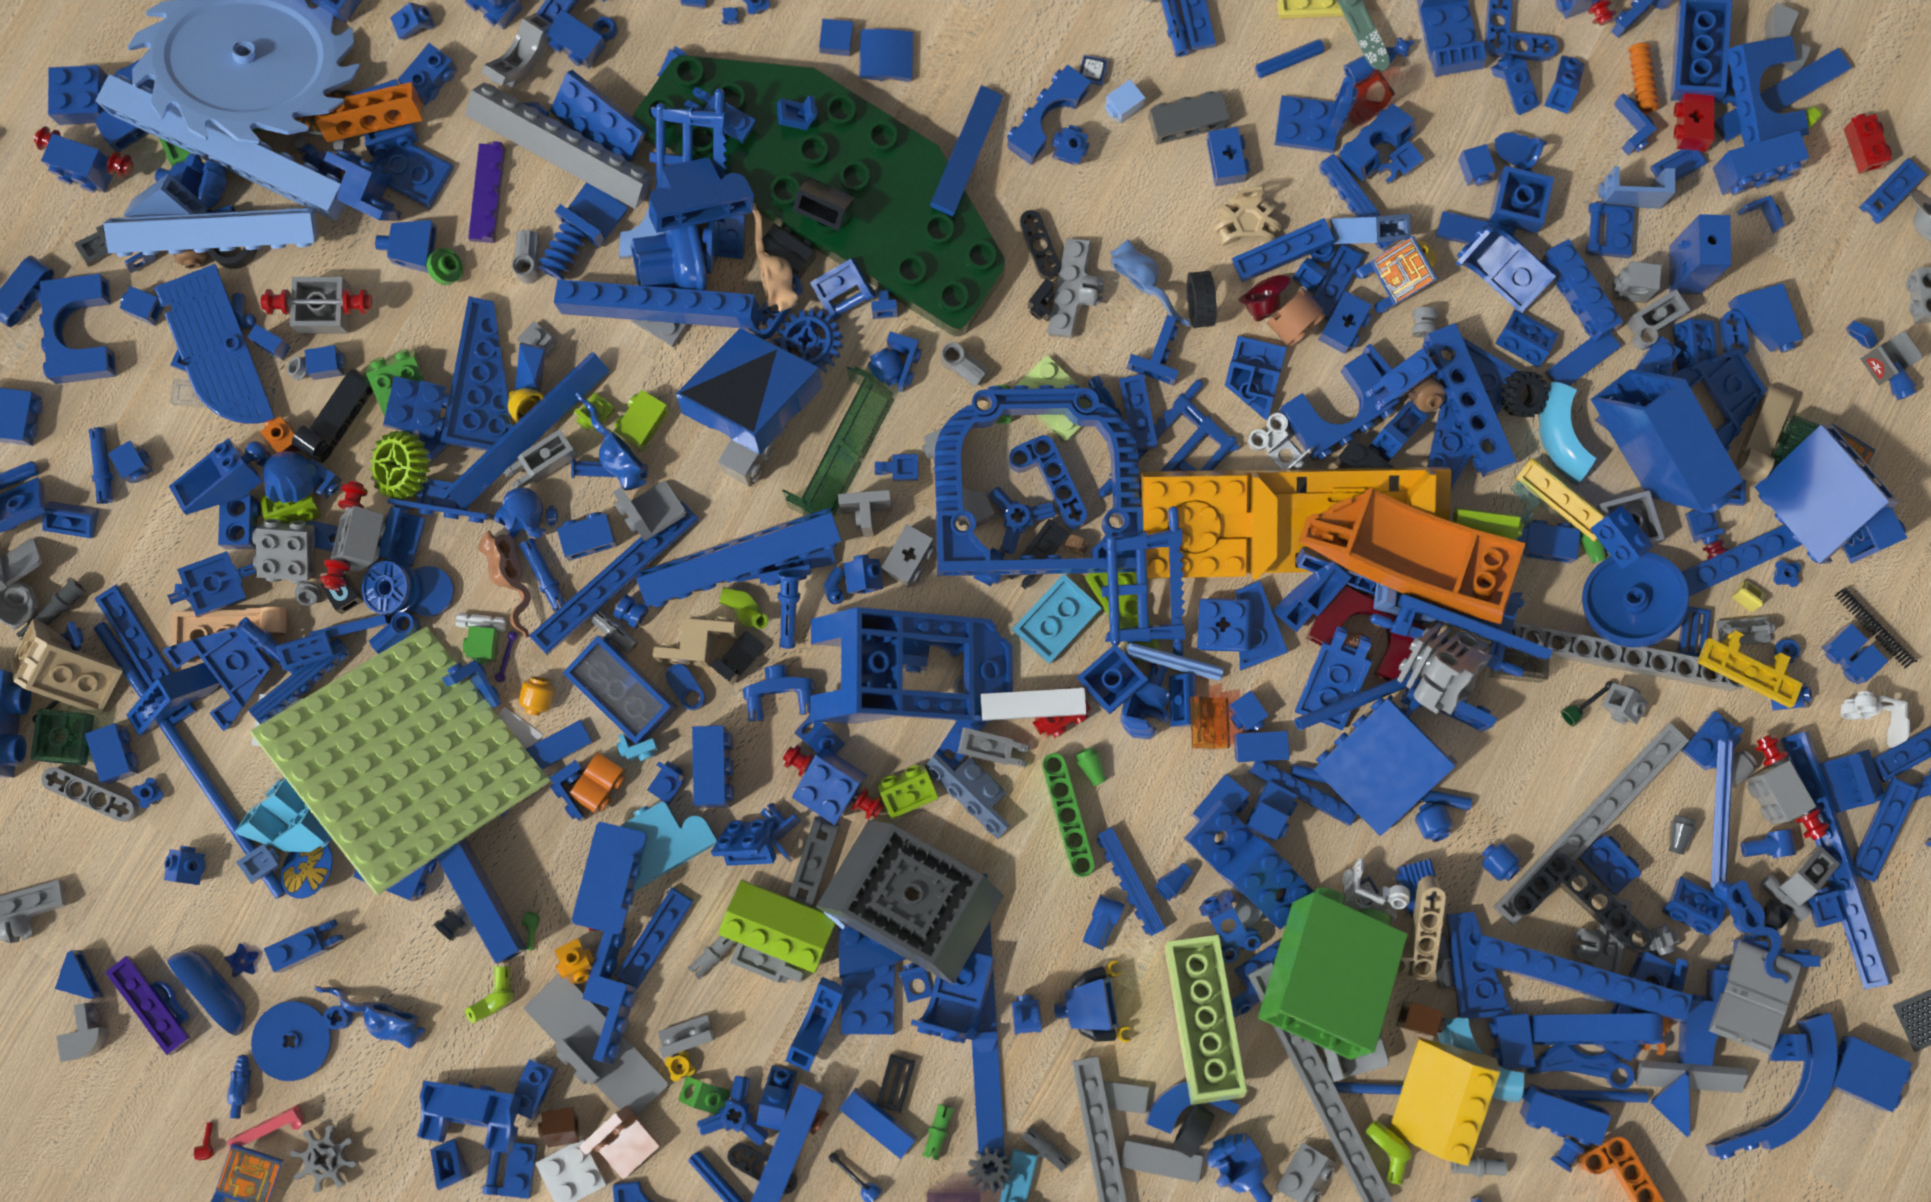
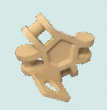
(1249, 217)

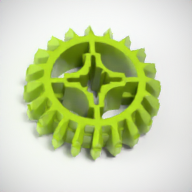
(396, 450)

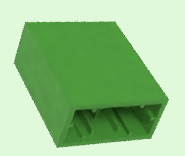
(1333, 974)

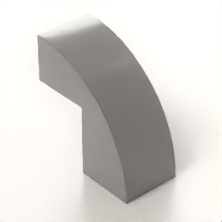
(1779, 24)

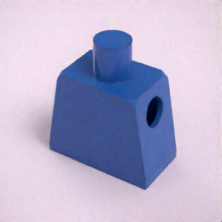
(409, 243)

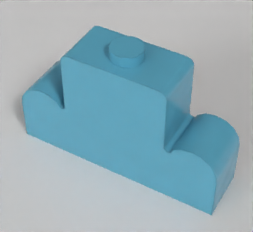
(667, 842)

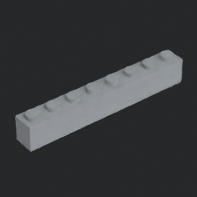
(559, 145)

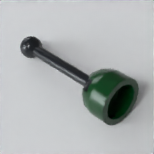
(1574, 713)

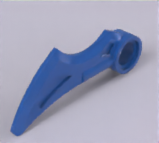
(1571, 1060)

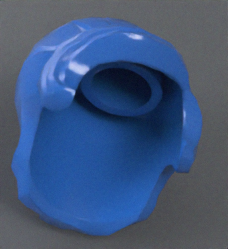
(521, 511)

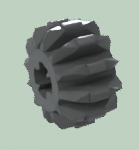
(985, 1162)

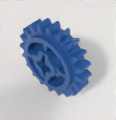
(803, 330)

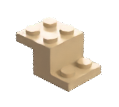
(696, 641)

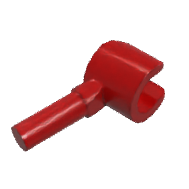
(205, 1151)

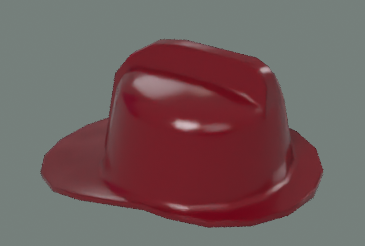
(1265, 296)

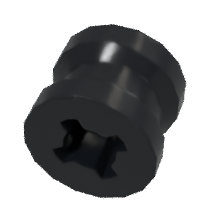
(450, 924)

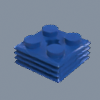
(1237, 636)

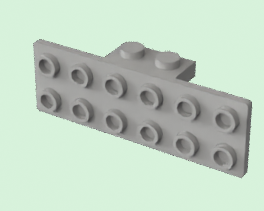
(577, 1030)

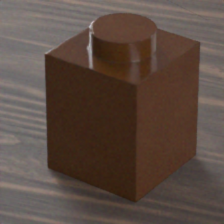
(559, 1127)

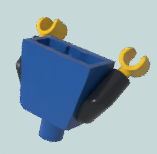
(1092, 1006)

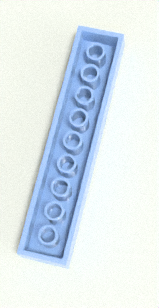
(245, 159)

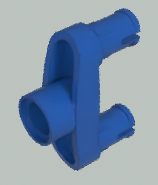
(777, 682)

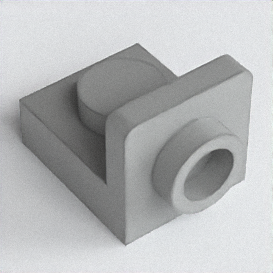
(538, 336)

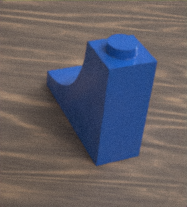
(170, 694)

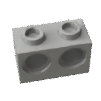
(1637, 282)
(1919, 294)

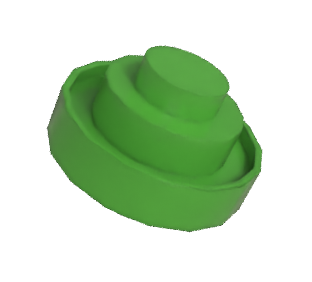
(444, 266)

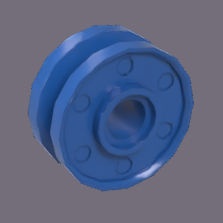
(393, 575)

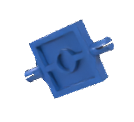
(211, 584)

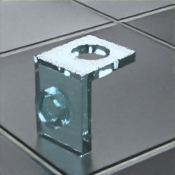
(1529, 499)

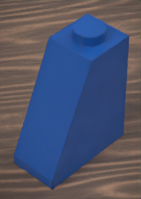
(1769, 317)

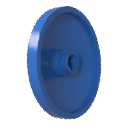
(1637, 602)

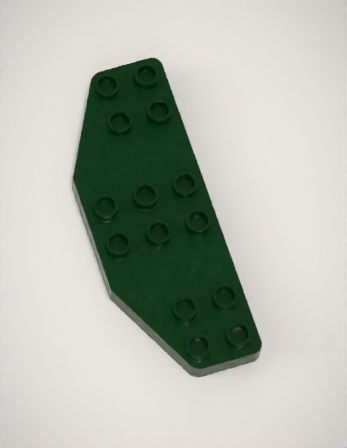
(901, 244)

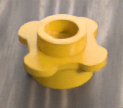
(672, 1064)

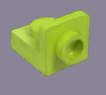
(603, 407)

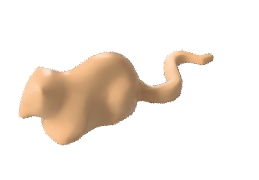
(775, 272)

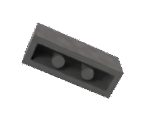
(1188, 117)

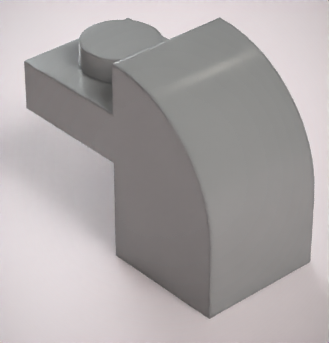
(87, 1039)

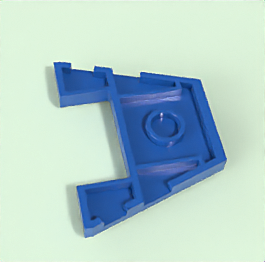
(1732, 387)
(233, 663)

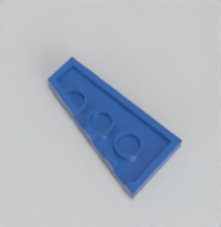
(862, 953)

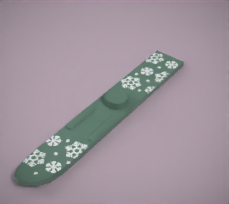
(1365, 33)

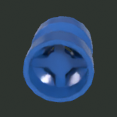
(631, 611)

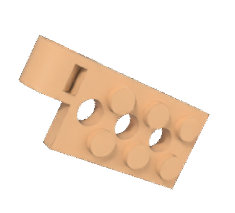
(186, 623)

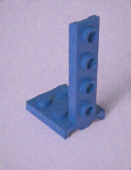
(1314, 123)

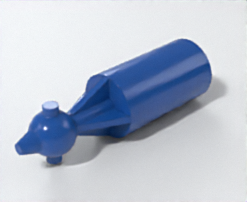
(1361, 69)

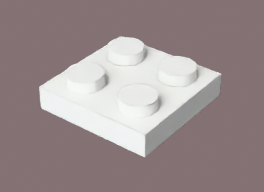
(571, 1173)

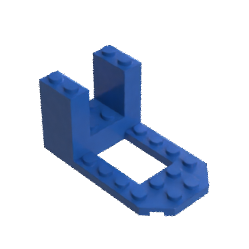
(874, 665)

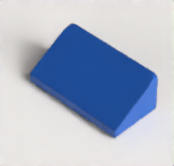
(69, 519)

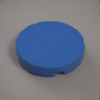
(435, 591)

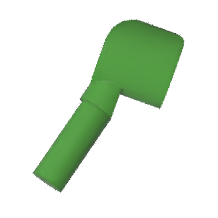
(532, 921)

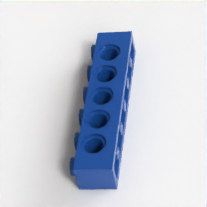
(1450, 340)

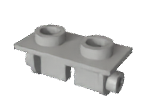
(1754, 629)

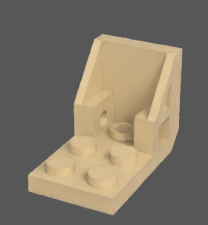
(52, 669)

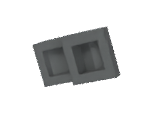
(93, 247)

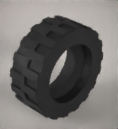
(1201, 299)

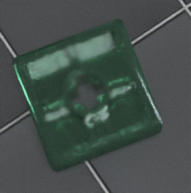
(46, 742)

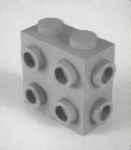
(284, 551)

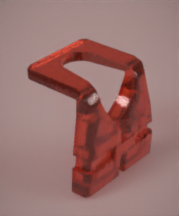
(1365, 109)

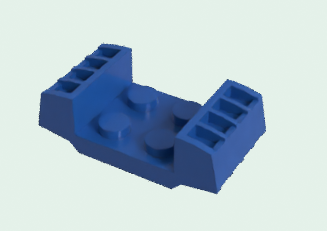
(1450, 36)

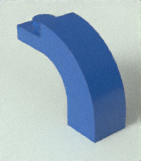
(816, 1024)
(1172, 1102)

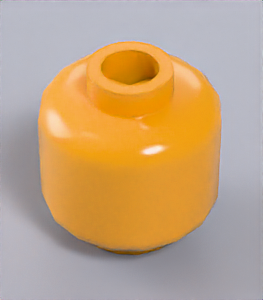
(536, 695)

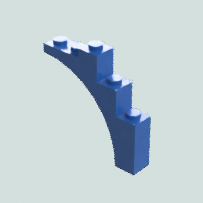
(1695, 1040)

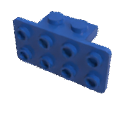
(609, 878)

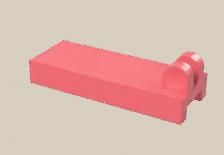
(292, 1116)

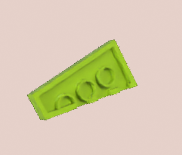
(1127, 603)

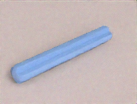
(1174, 661)

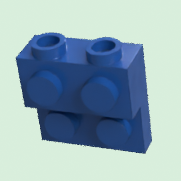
(415, 407)

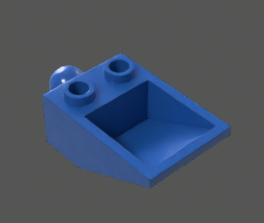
(219, 477)

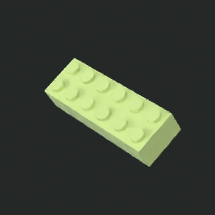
(1205, 1020)

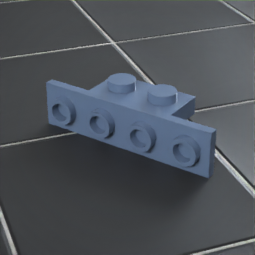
(973, 790)

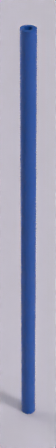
(1584, 1095)

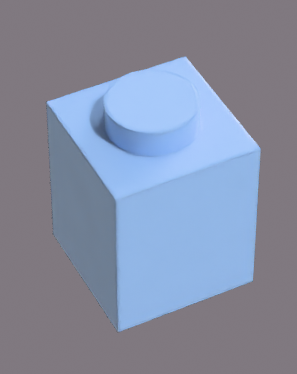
(1124, 101)

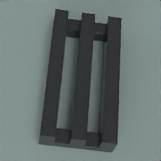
(902, 1061)

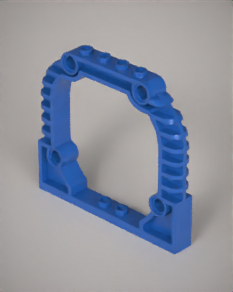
(961, 551)

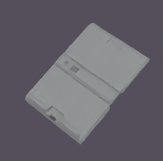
(1752, 1000)

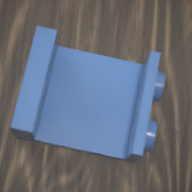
(1634, 196)

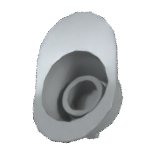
(1922, 217)

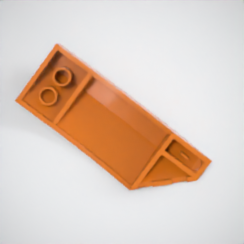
(1418, 553)

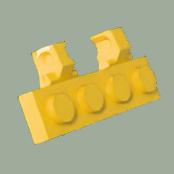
(1767, 680)

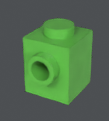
(481, 644)

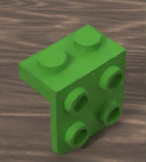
(382, 373)

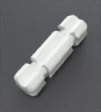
(464, 620)

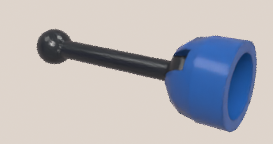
(869, 1191)

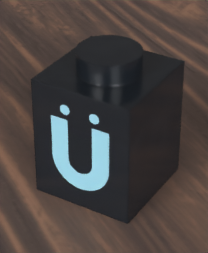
(345, 598)

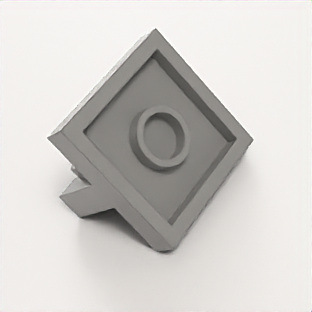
(862, 505)

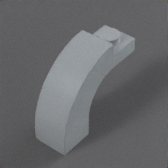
(522, 54)

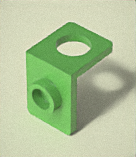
(705, 1096)

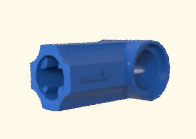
(393, 632)
(1105, 916)

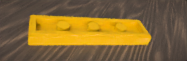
(1560, 497)

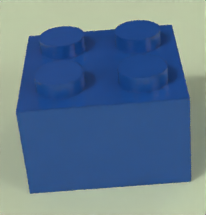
(73, 94)
(1521, 199)

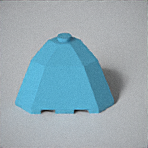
(284, 822)

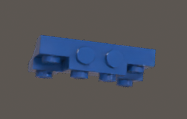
(469, 1106)

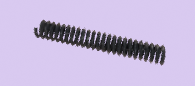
(1862, 609)

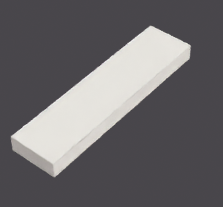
(1033, 704)

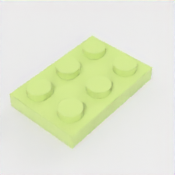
(1049, 373)

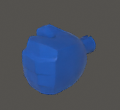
(202, 179)
(288, 476)
(1144, 703)
(1240, 1165)

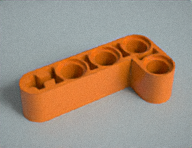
(1618, 1164)

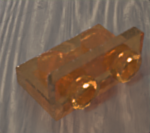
(1210, 723)

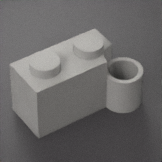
(1656, 318)

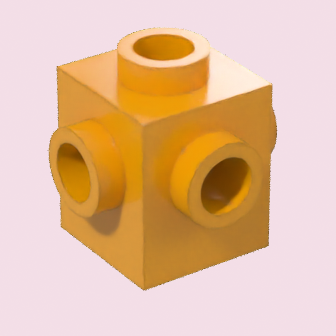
(574, 962)

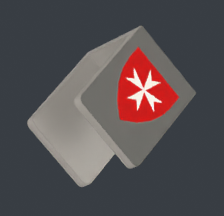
(1882, 359)

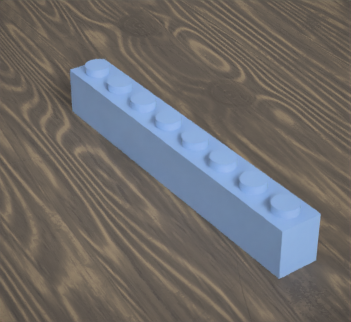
(211, 230)

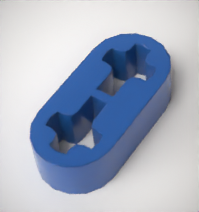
(1740, 331)

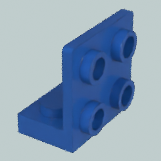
(592, 214)

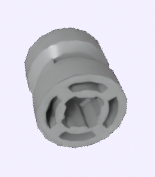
(1424, 321)

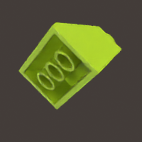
(777, 926)

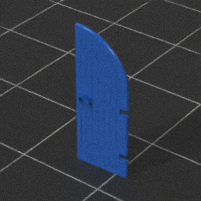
(212, 337)

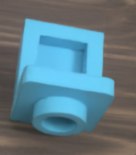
(642, 750)

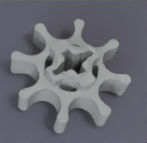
(314, 1154)

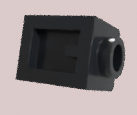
(1042, 296)
(1776, 915)

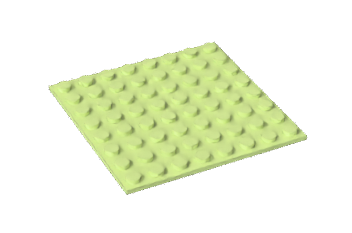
(399, 759)

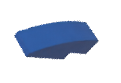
(1311, 595)

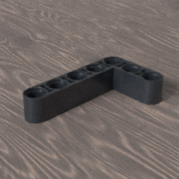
(1582, 897)

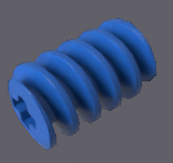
(561, 251)

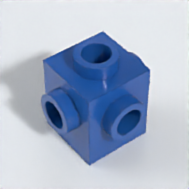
(1066, 153)
(184, 865)

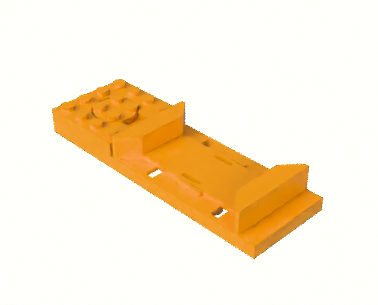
(1255, 517)

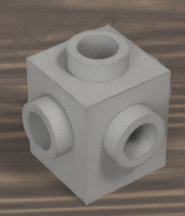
(1625, 704)

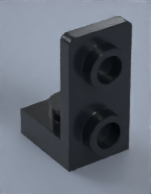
(738, 657)

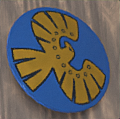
(306, 872)

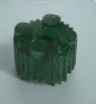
(1793, 434)

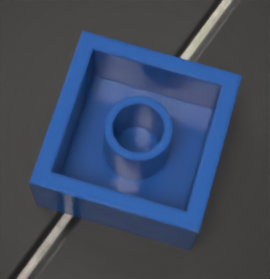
(836, 37)
(269, 342)

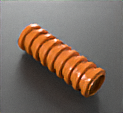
(1643, 77)

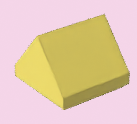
(1749, 596)

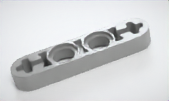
(91, 790)

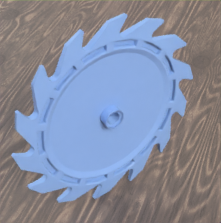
(243, 64)

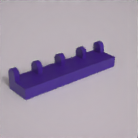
(486, 192)
(148, 1005)

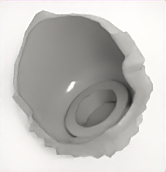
(17, 605)

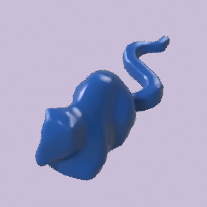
(616, 454)
(1749, 918)
(382, 1019)

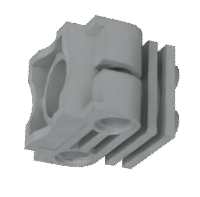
(1445, 668)

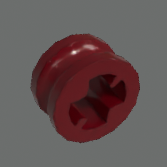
(1715, 549)

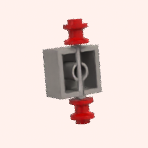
(317, 304)
(355, 538)
(1782, 791)

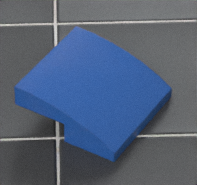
(886, 54)

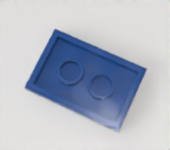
(415, 173)

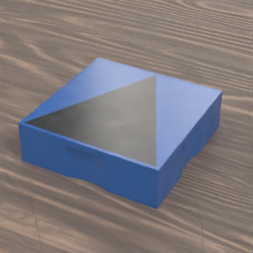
(749, 390)

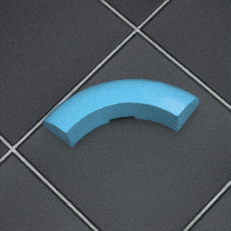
(1558, 434)
(1458, 1034)

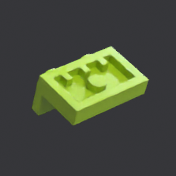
(287, 512)
(907, 790)

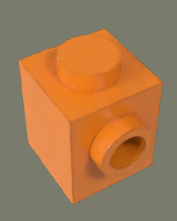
(279, 435)

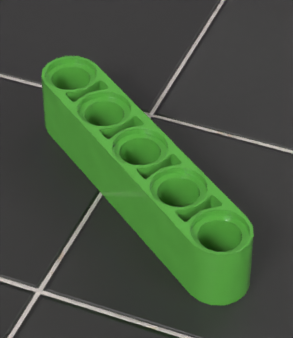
(1062, 803)

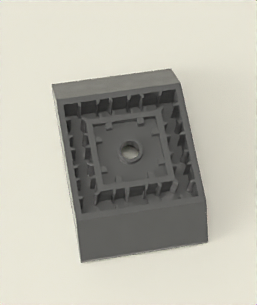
(931, 931)

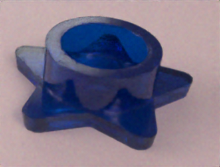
(237, 966)

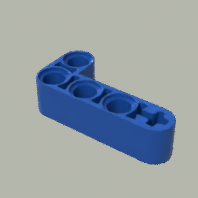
(1054, 484)

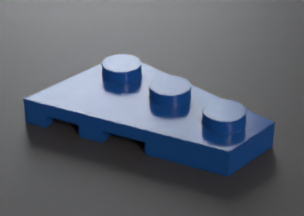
(1266, 636)

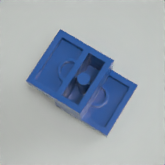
(363, 185)

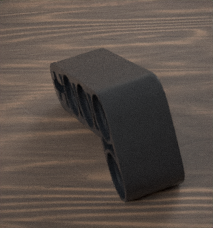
(335, 417)

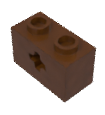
(1420, 1019)

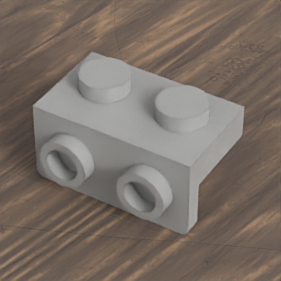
(1306, 1175)

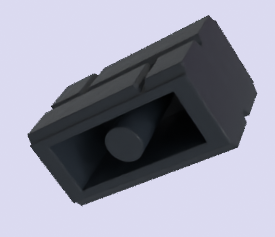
(781, 243)

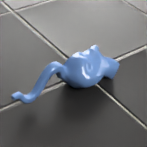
(1142, 273)

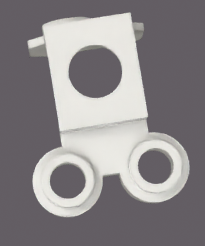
(1275, 441)
(1867, 706)
(1387, 899)

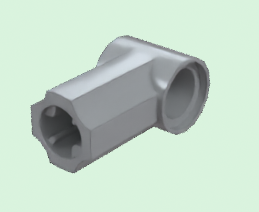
(526, 255)
(965, 366)

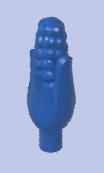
(239, 1086)

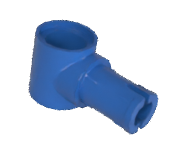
(1774, 844)

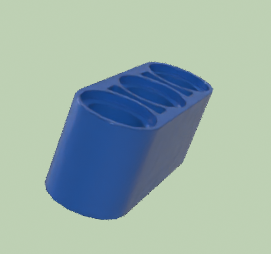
(22, 289)

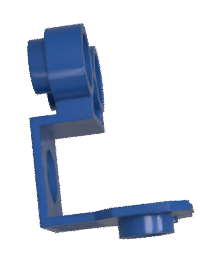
(1219, 909)

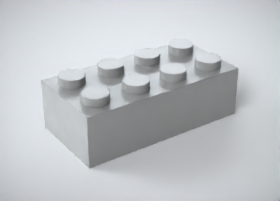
(744, 463)

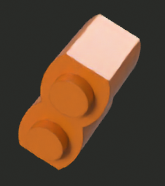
(597, 783)

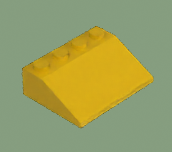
(1445, 1099)

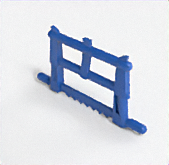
(689, 117)
(1205, 426)
(1140, 542)
(1403, 627)

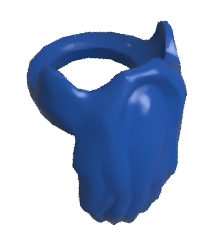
(1519, 149)

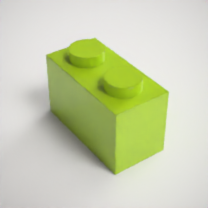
(641, 420)

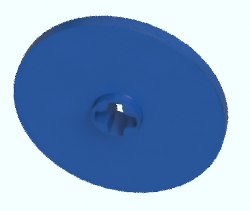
(270, 1041)

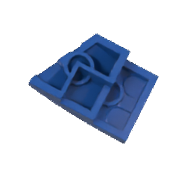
(1255, 373)

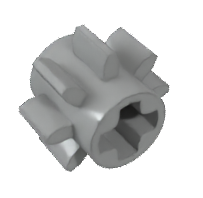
(1663, 940)

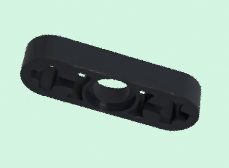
(1039, 226)
(749, 1151)

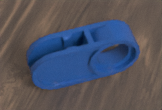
(682, 683)

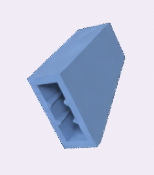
(165, 198)
(1371, 229)

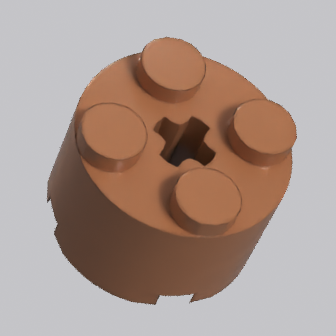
(1295, 316)

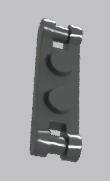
(813, 861)

